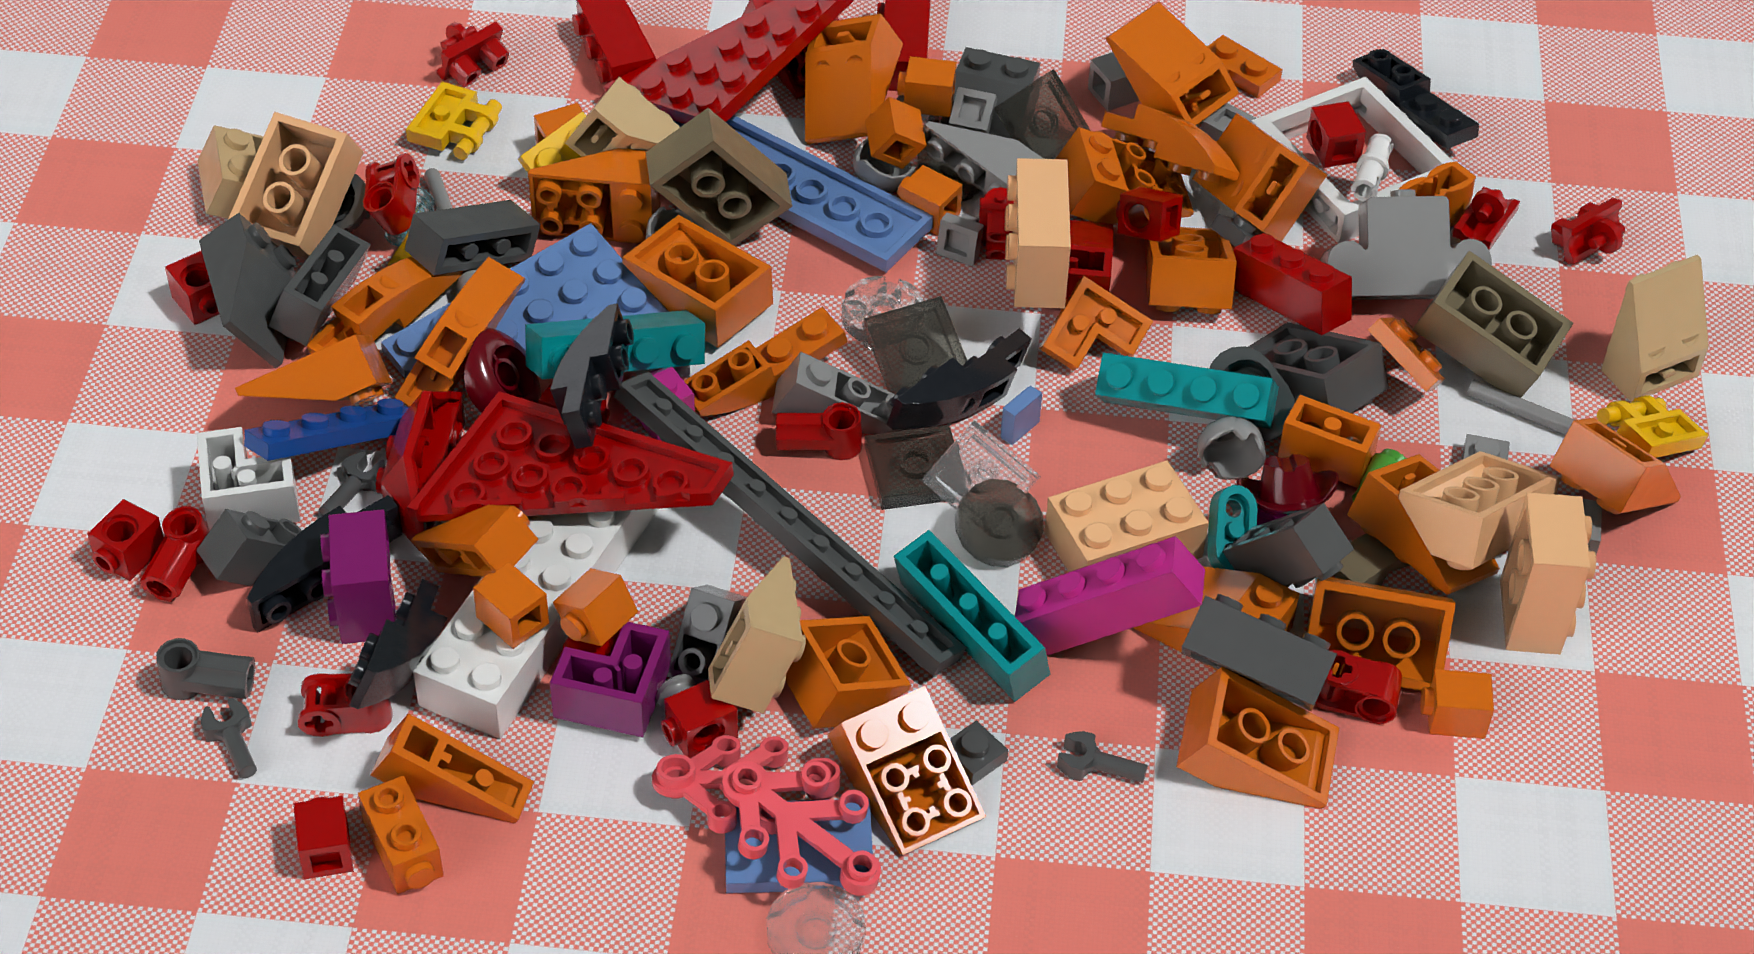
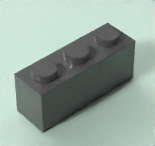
(470, 234)
(319, 284)
(1292, 548)
(1259, 650)

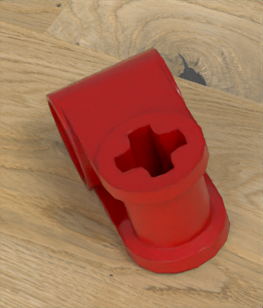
(392, 193)
(1362, 688)
(335, 708)

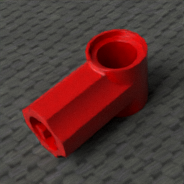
(835, 431)
(176, 554)

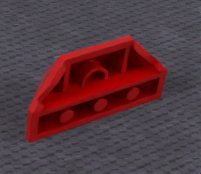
(420, 445)

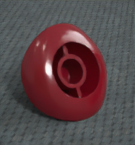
(497, 365)
(1290, 485)

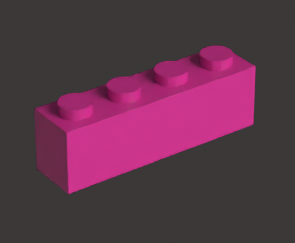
(1112, 595)

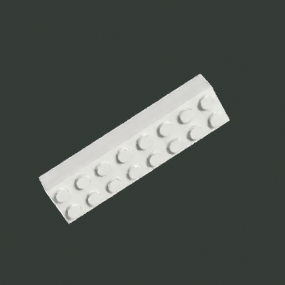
(479, 676)

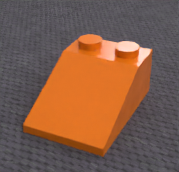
(1191, 271)
(702, 275)
(336, 373)
(1252, 590)
(1256, 742)

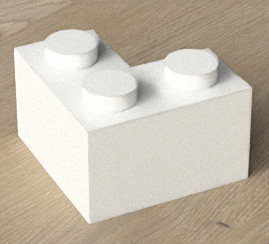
(242, 483)

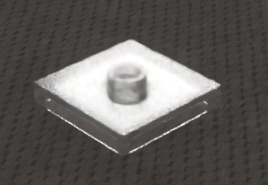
(974, 459)

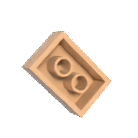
(298, 182)
(1040, 233)
(1124, 516)
(1546, 573)

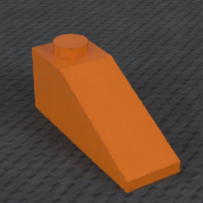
(477, 541)
(451, 772)

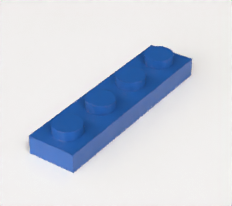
(325, 431)

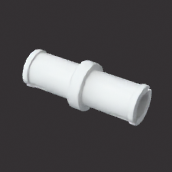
(1372, 167)

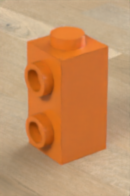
(401, 835)

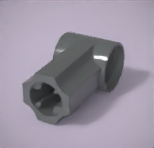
(188, 671)

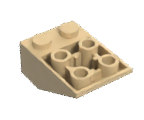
(621, 121)
(225, 167)
(1659, 330)
(760, 644)

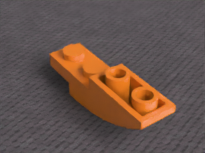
(1174, 141)
(386, 297)
(473, 310)
(751, 373)

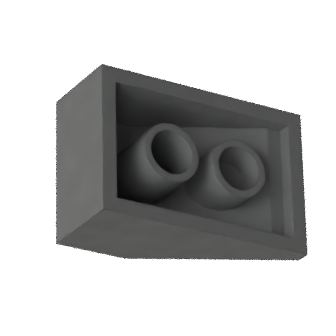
(995, 75)
(247, 283)
(1326, 367)

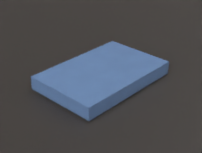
(759, 874)

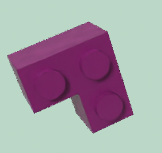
(358, 574)
(616, 689)

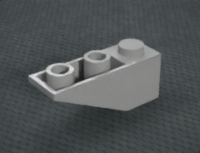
(975, 155)
(814, 385)

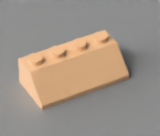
(1472, 507)

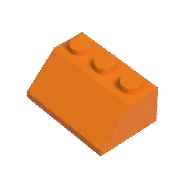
(1384, 626)

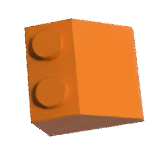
(844, 670)

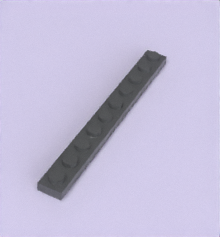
(797, 528)

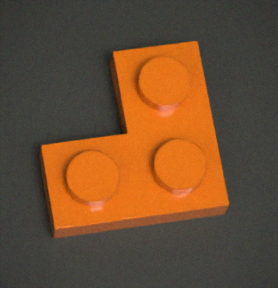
(1245, 67)
(1090, 315)
(1401, 343)

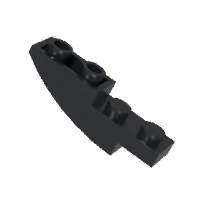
(1411, 94)
(589, 371)
(958, 390)
(296, 571)
(392, 656)

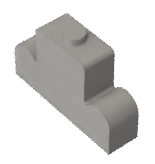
(1401, 248)

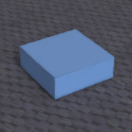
(1021, 415)

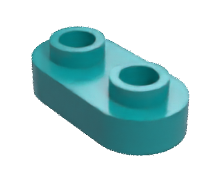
(1226, 529)

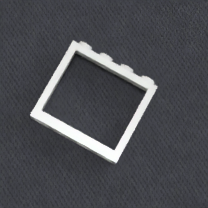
(1328, 204)

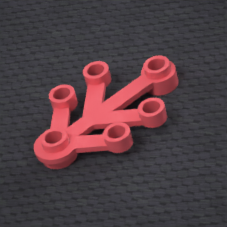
(689, 778)
(798, 819)

